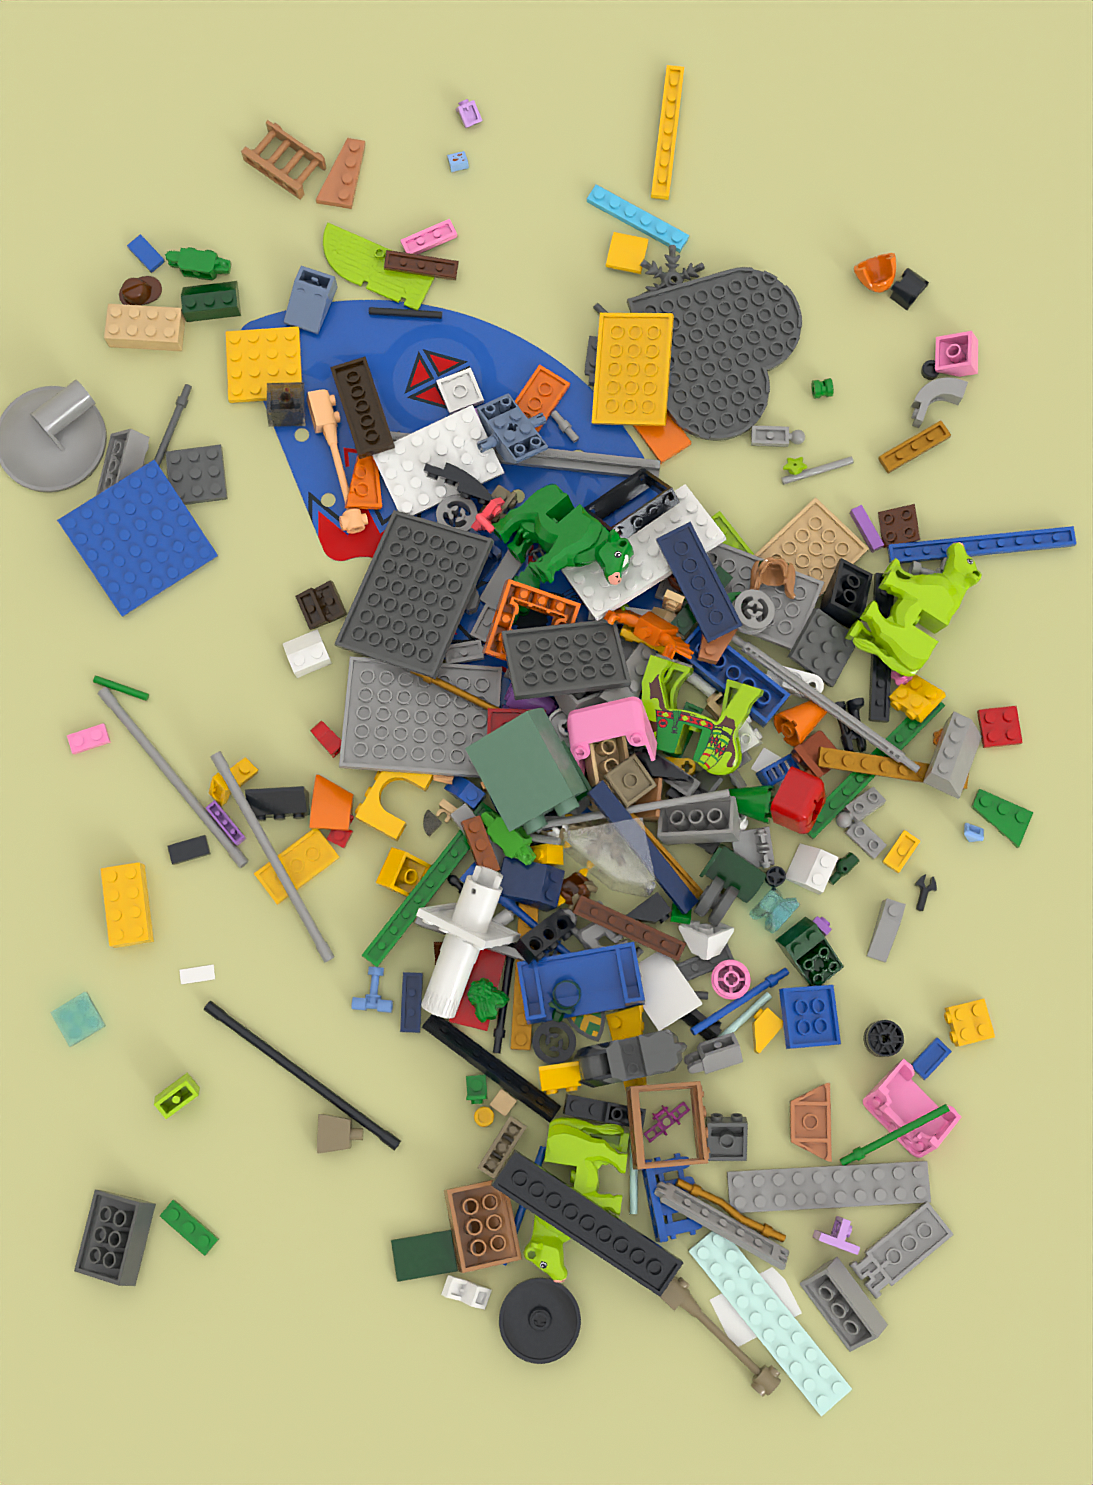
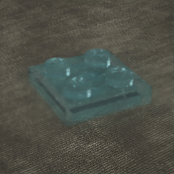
(78, 1019)

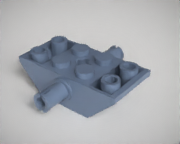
(510, 430)

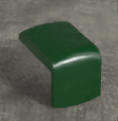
(735, 872)

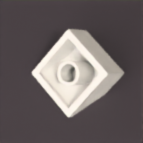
(306, 653)
(811, 868)

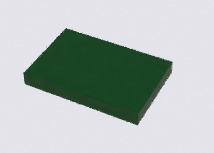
(424, 1255)

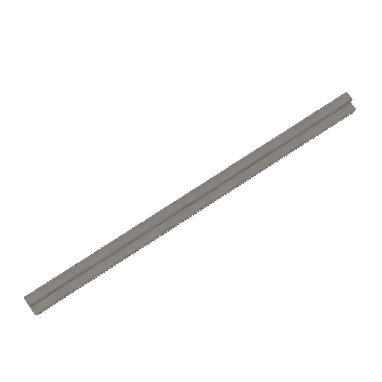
(580, 461)

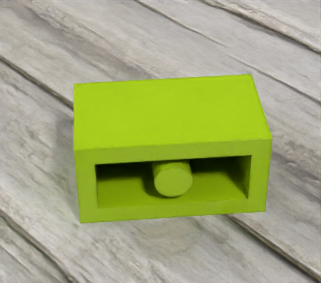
(176, 1095)

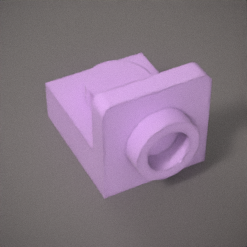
(469, 113)

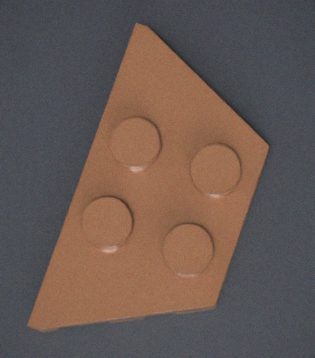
(812, 1122)

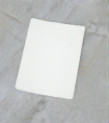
(765, 759)

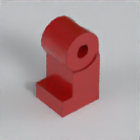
(327, 738)

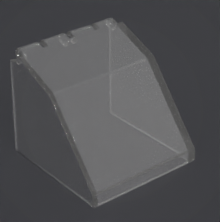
(614, 855)

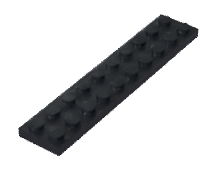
(587, 1223)

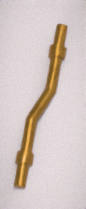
(764, 1229)

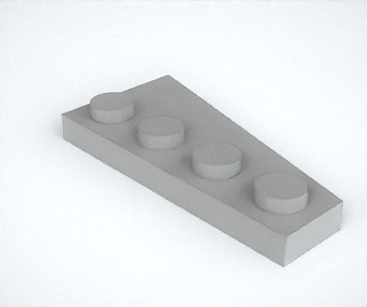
(636, 665)

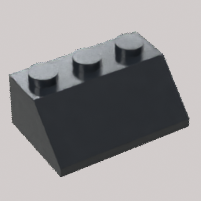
(279, 802)

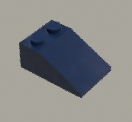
(531, 884)

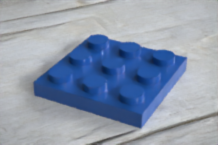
(809, 1016)

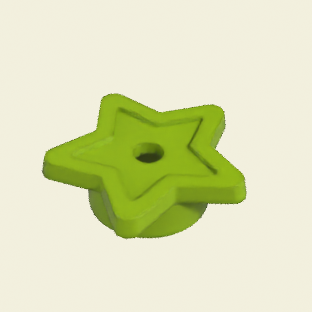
(795, 466)

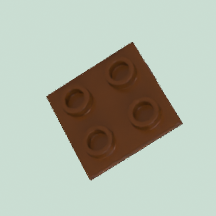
(899, 525)

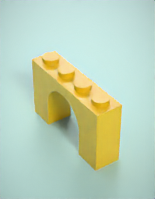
(371, 810)

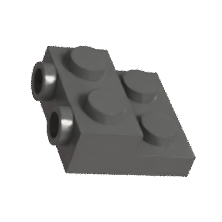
(727, 1137)

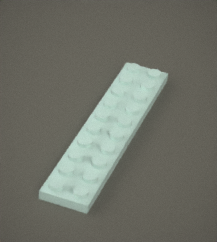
(771, 1321)

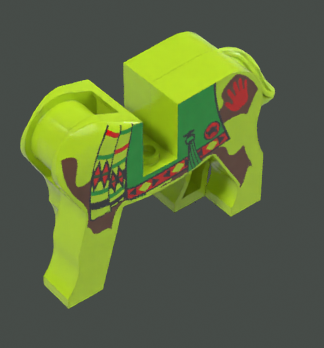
(719, 741)

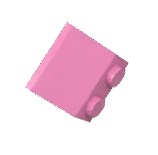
(957, 354)

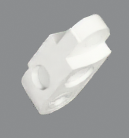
(809, 678)

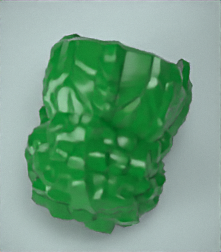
(486, 999)

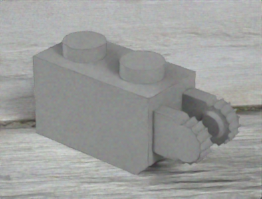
(714, 1054)

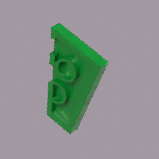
(1005, 816)

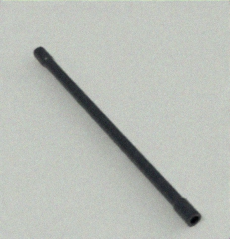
(384, 1135)

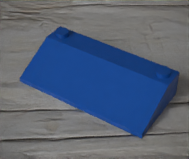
(606, 977)

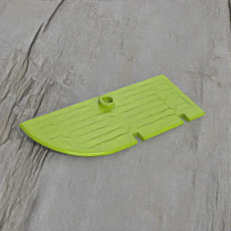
(364, 260)

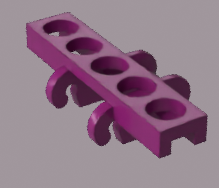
(660, 1122)

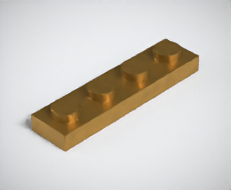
(914, 446)

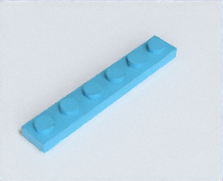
(637, 218)

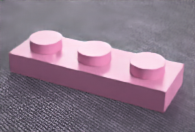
(429, 238)

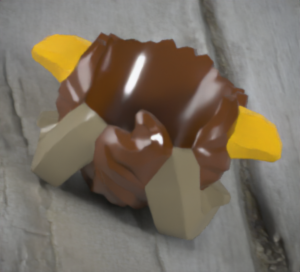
(574, 886)

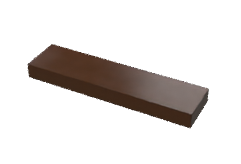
(421, 265)

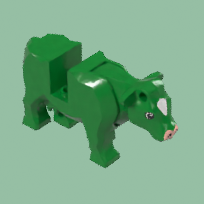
(565, 534)

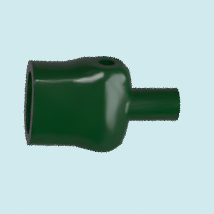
(843, 867)

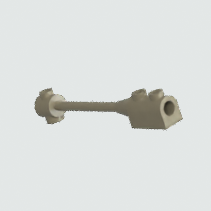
(676, 1294)

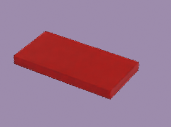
(487, 966)

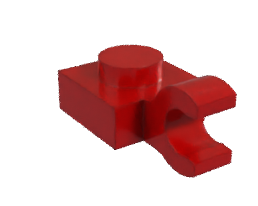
(340, 837)

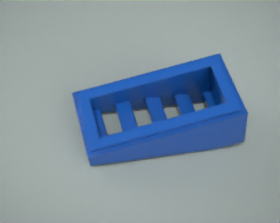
(767, 777)

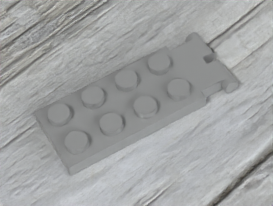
(902, 1249)

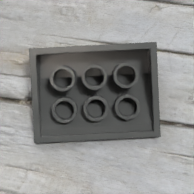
(115, 1238)

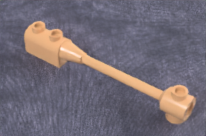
(325, 421)

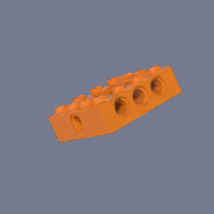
(514, 594)

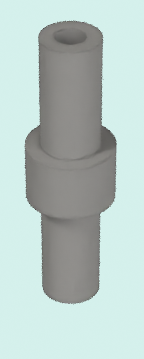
(564, 426)

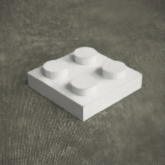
(460, 391)

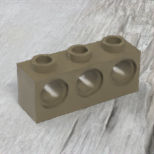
(502, 1147)

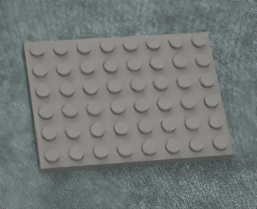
(411, 725)

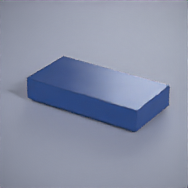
(145, 253)
(930, 1058)

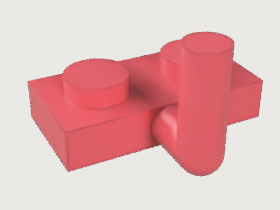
(483, 519)

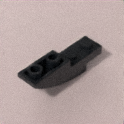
(467, 484)
(598, 1110)

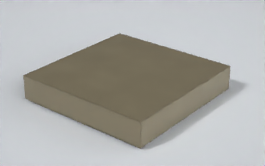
(629, 780)

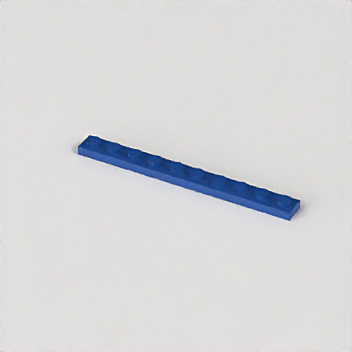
(984, 544)

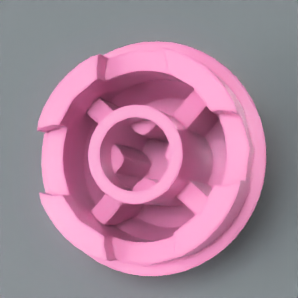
(730, 979)

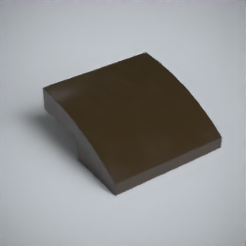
(321, 605)

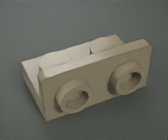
(509, 498)

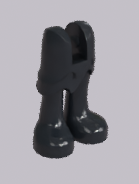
(853, 707)

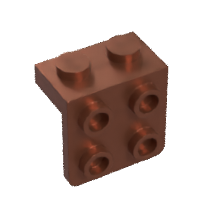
(807, 753)

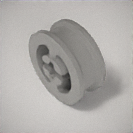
(449, 509)
(757, 604)

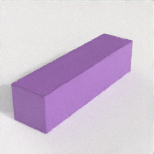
(866, 528)
(226, 823)

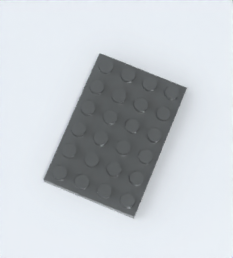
(565, 659)

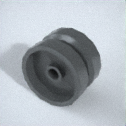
(714, 900)

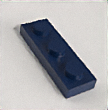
(411, 1002)

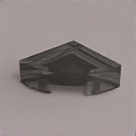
(430, 823)

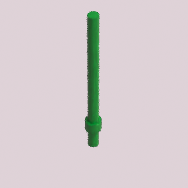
(860, 1153)

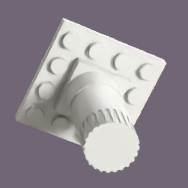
(467, 931)

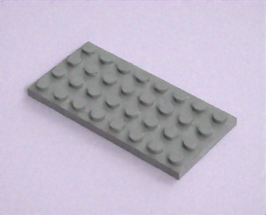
(789, 613)

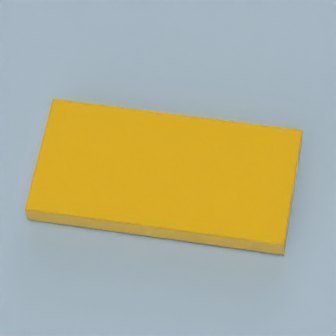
(302, 863)

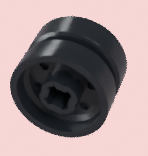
(893, 1036)

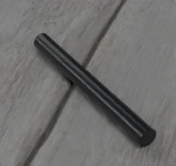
(405, 313)

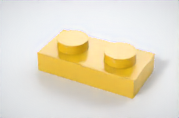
(901, 851)

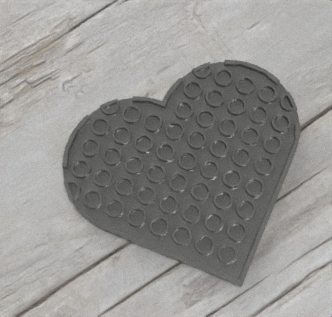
(723, 344)

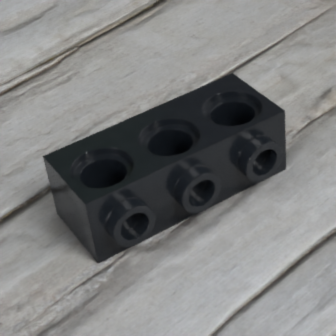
(547, 928)

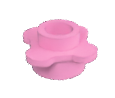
(898, 680)

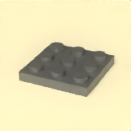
(197, 474)
(822, 647)

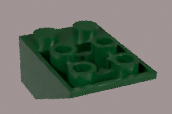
(809, 952)

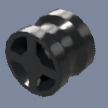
(775, 873)

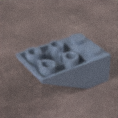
(310, 299)

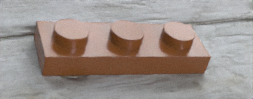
(480, 843)

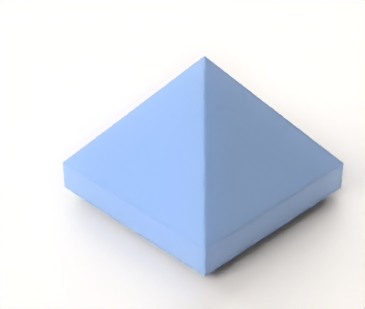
(973, 832)

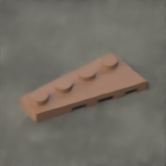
(343, 178)

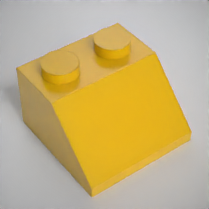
(402, 872)
(560, 1076)

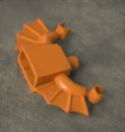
(652, 630)

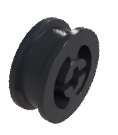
(564, 1055)

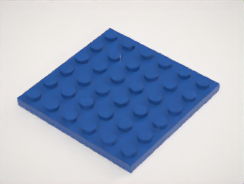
(137, 538)

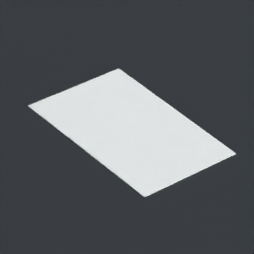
(665, 991)
(733, 1323)

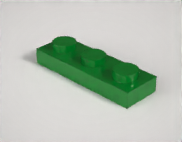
(189, 1227)

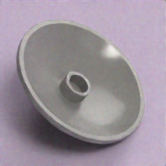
(52, 438)

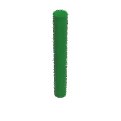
(121, 688)

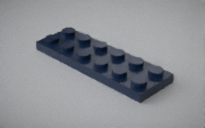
(698, 582)

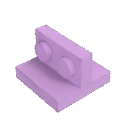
(840, 1230)

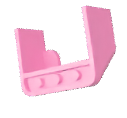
(609, 721)

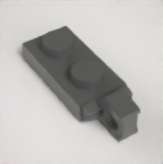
(590, 365)

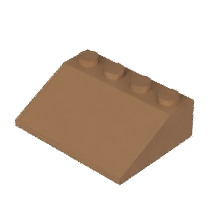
(481, 1226)

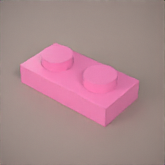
(88, 739)

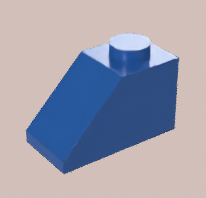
(466, 792)

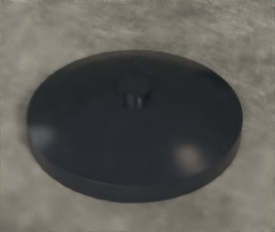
(539, 1320)

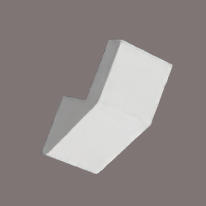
(466, 1291)

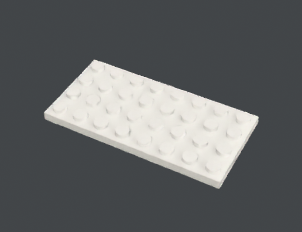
(647, 564)

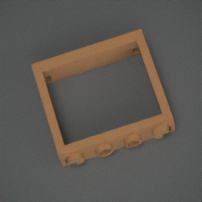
(635, 1124)

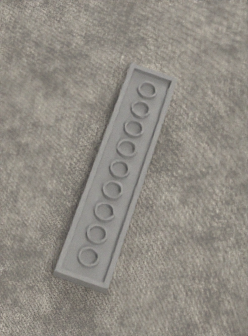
(829, 1186)

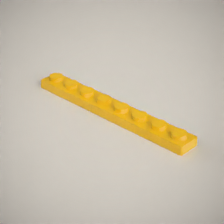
(667, 132)

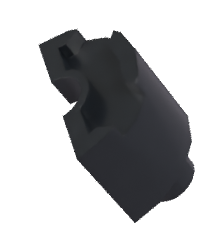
(908, 288)

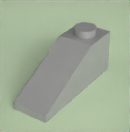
(885, 929)

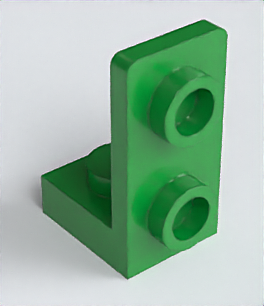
(476, 1089)

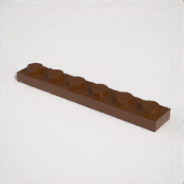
(629, 927)

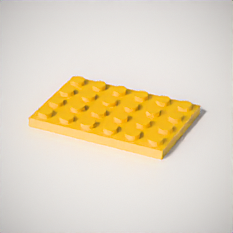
(632, 369)

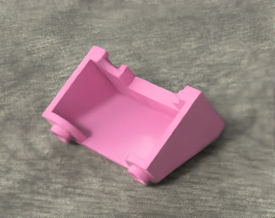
(900, 1101)

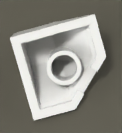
(705, 939)

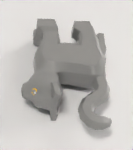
(592, 932)

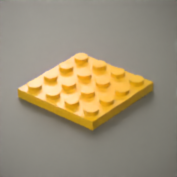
(259, 359)

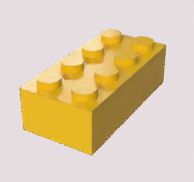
(127, 905)

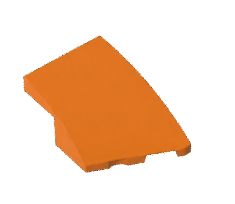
(330, 806)

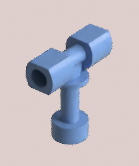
(373, 1000)

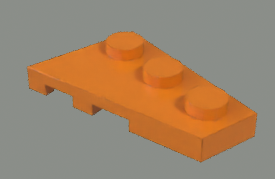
(364, 485)

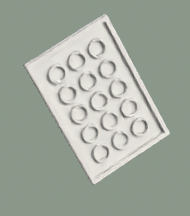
(448, 441)

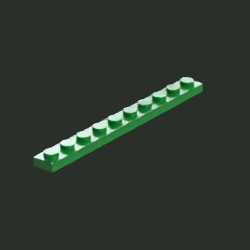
(857, 781)
(420, 895)

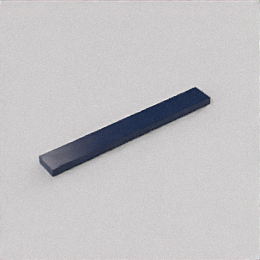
(663, 872)

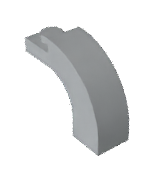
(937, 390)

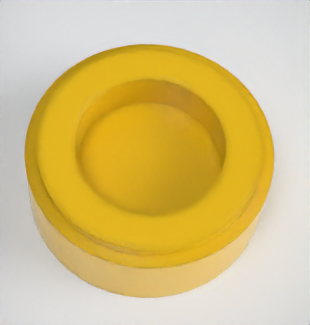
(484, 1116)

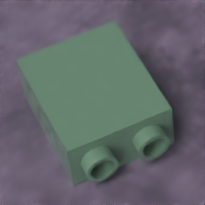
(527, 771)

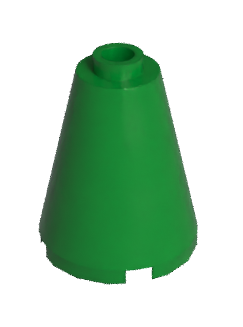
(754, 801)

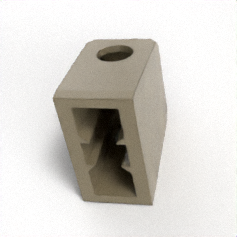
(336, 1133)

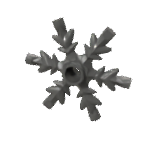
(672, 274)

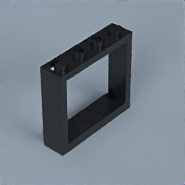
(624, 493)

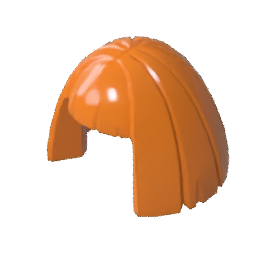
(877, 272)

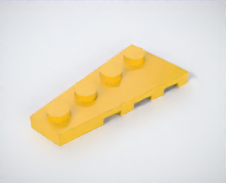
(626, 1025)

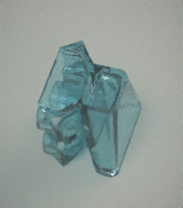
(774, 909)

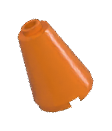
(798, 722)

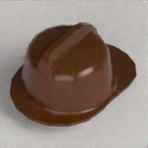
(140, 290)

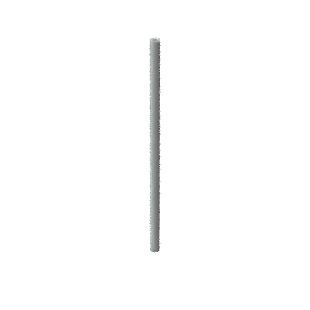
(641, 807)

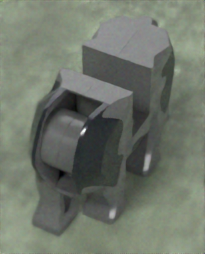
(630, 1058)

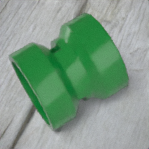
(822, 388)

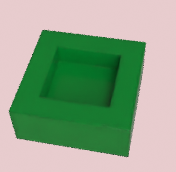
(678, 917)

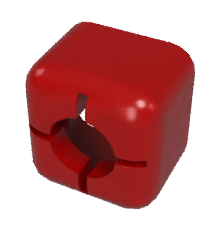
(798, 801)

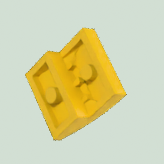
(626, 252)

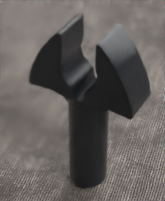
(924, 891)

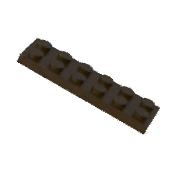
(362, 407)

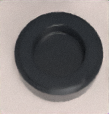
(928, 370)

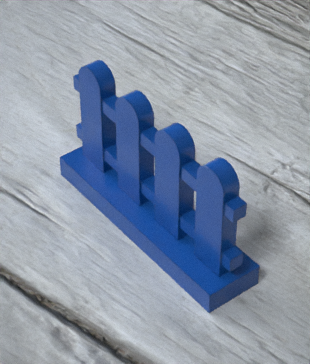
(659, 1209)

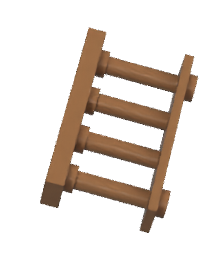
(281, 176)

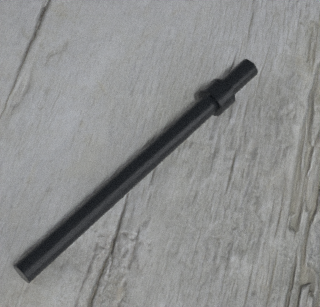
(499, 1032)

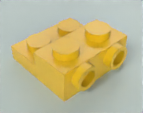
(916, 698)
(969, 1022)

